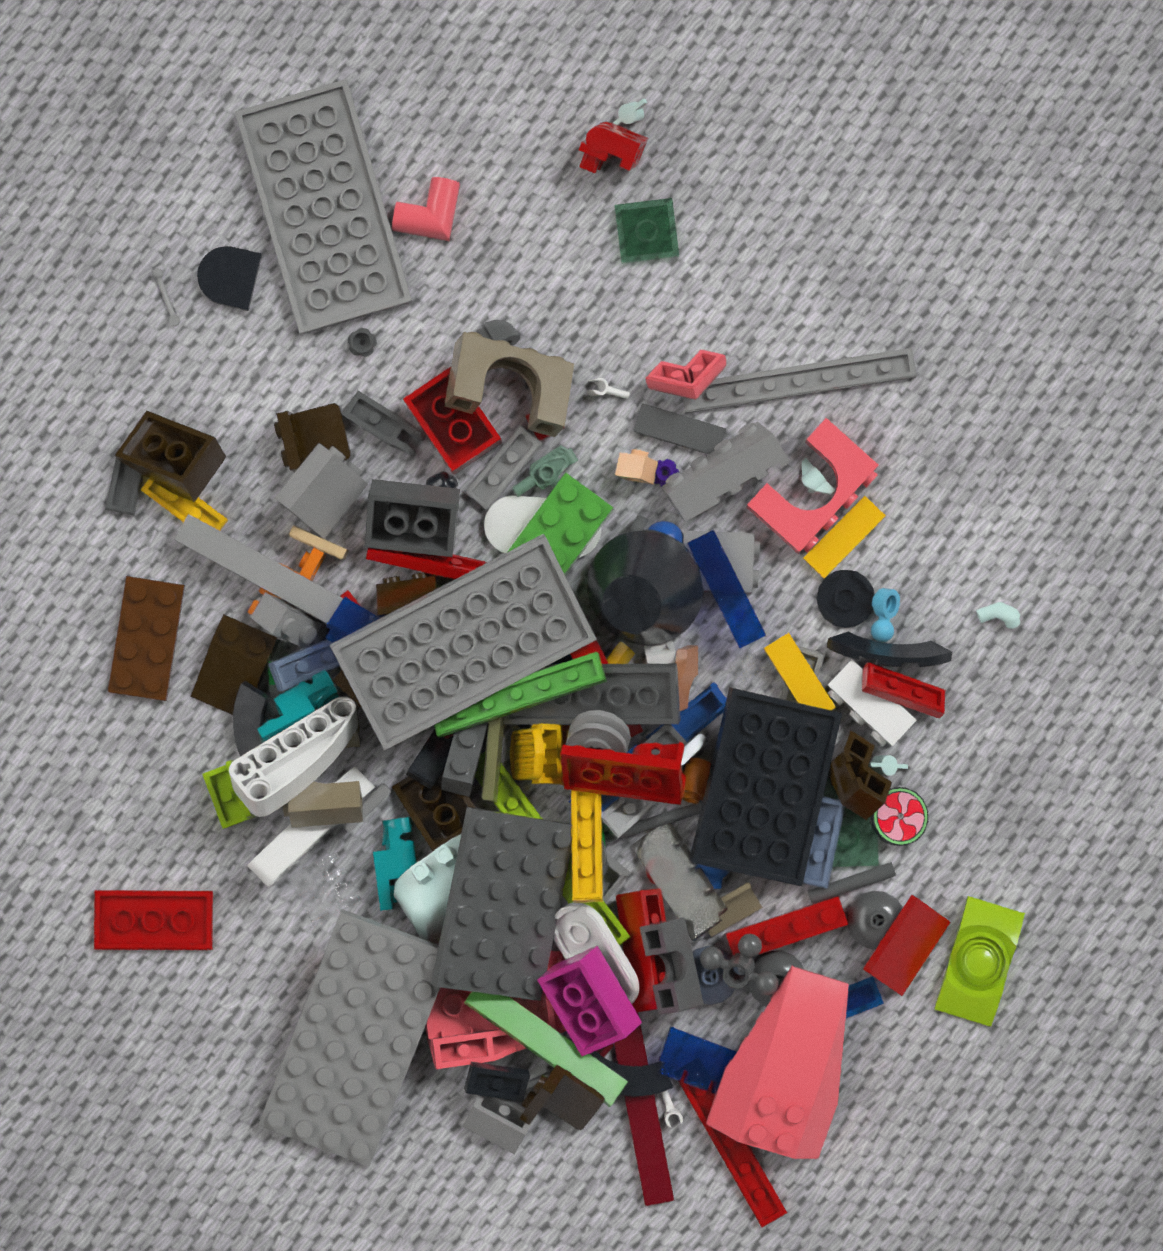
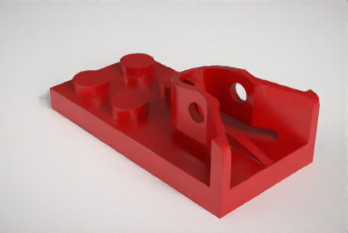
(626, 774)

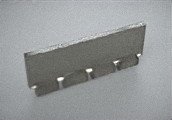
(679, 886)

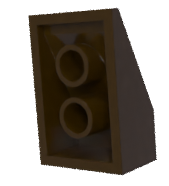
(172, 455)
(396, 593)
(234, 656)
(434, 812)

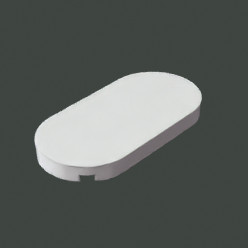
(510, 516)
(583, 928)

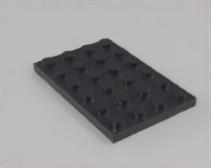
(765, 787)

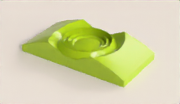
(979, 961)

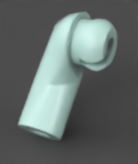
(1002, 611)

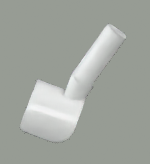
(603, 388)
(670, 1109)

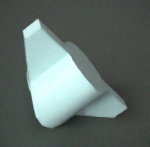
(631, 112)
(814, 480)
(886, 765)

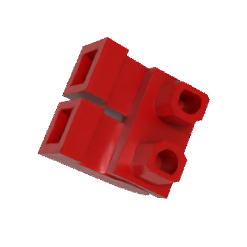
(610, 140)

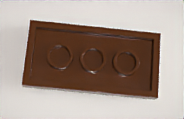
(146, 638)

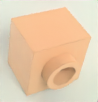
(636, 467)

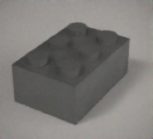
(412, 518)

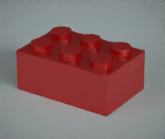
(454, 433)

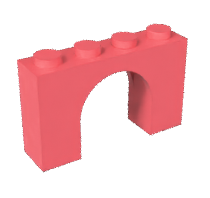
(851, 469)

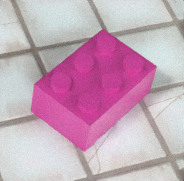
(589, 1001)

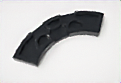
(889, 654)
(248, 717)
(641, 1080)

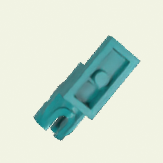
(299, 703)
(394, 860)

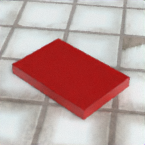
(906, 945)

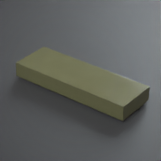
(493, 760)

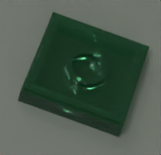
(646, 230)

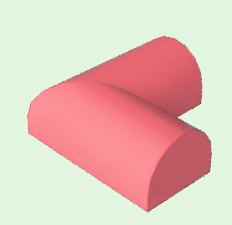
(434, 219)
(687, 380)

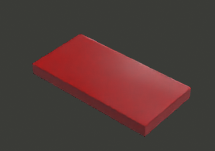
(153, 920)

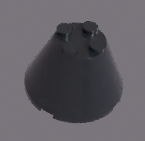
(645, 587)

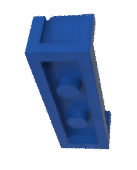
(700, 712)

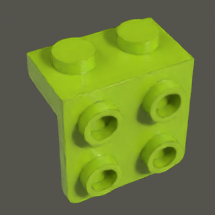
(226, 802)

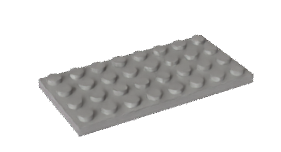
(323, 207)
(463, 642)
(354, 1039)

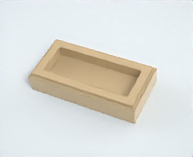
(318, 543)

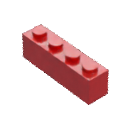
(634, 911)
(793, 925)

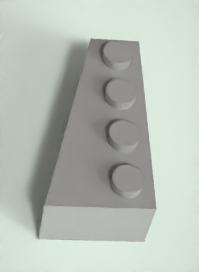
(724, 470)

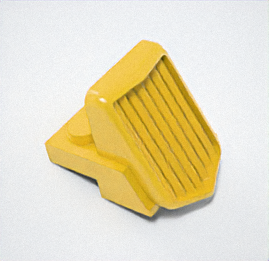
(537, 753)

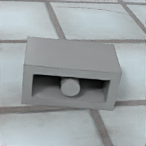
(286, 621)
(498, 1122)

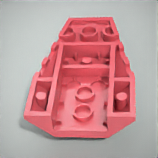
(462, 1035)
(787, 1070)

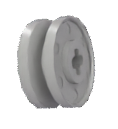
(599, 731)

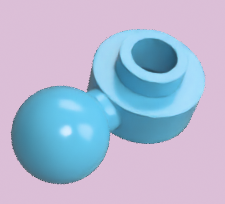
(885, 606)

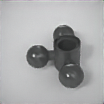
(749, 947)

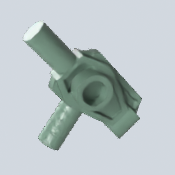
(546, 470)

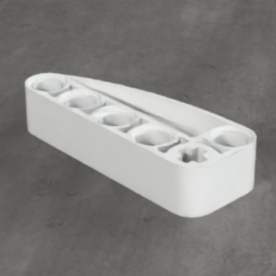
(297, 766)
(293, 843)

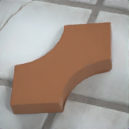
(687, 670)

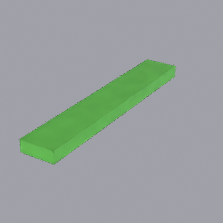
(528, 692)
(546, 1042)

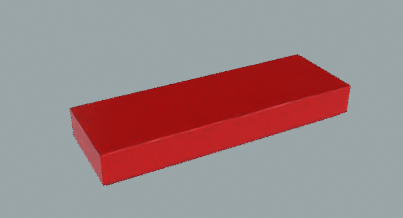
(903, 690)

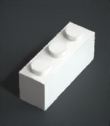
(884, 717)

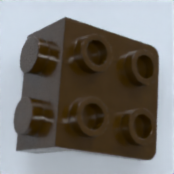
(307, 429)
(563, 1096)

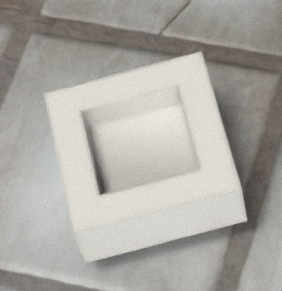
(660, 653)

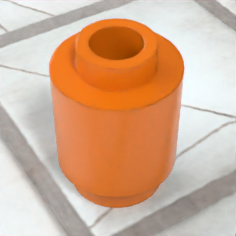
(696, 779)

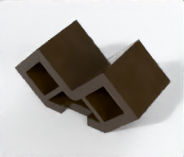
(854, 782)

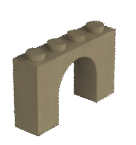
(546, 376)
(327, 802)

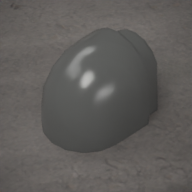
(499, 330)

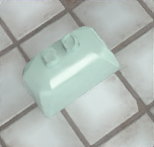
(426, 889)

